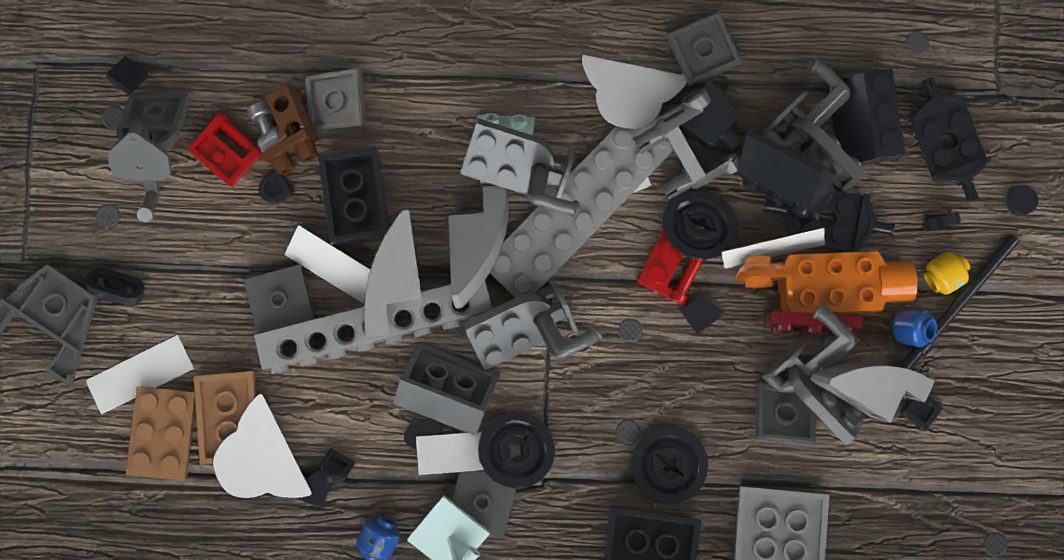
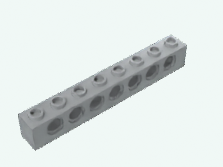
(271, 343)

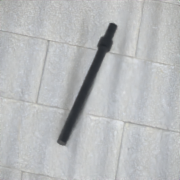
(962, 299)

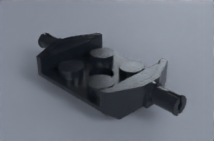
(950, 117)
(852, 221)

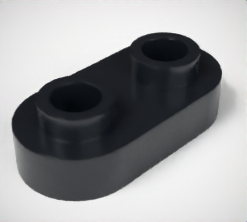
(117, 286)

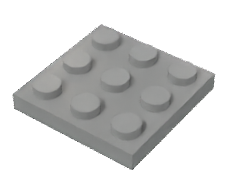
(780, 525)

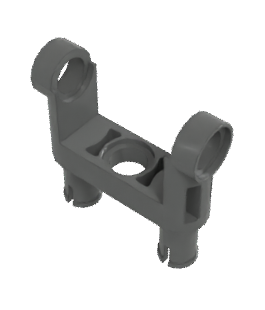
(667, 129)

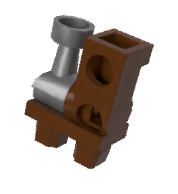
(293, 130)

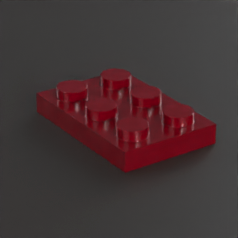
(786, 322)

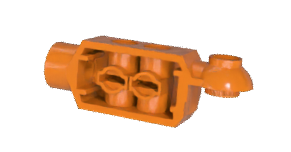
(838, 280)

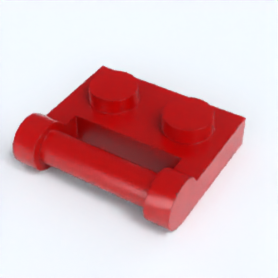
(219, 156)
(661, 268)

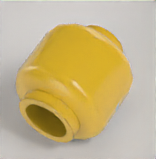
(947, 272)

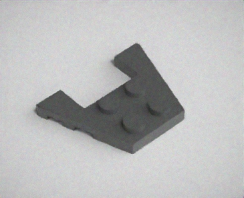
(58, 309)

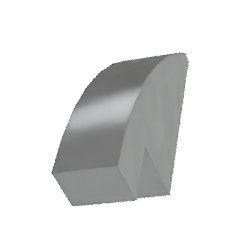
(477, 243)
(391, 276)
(874, 386)

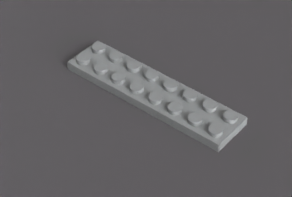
(601, 187)

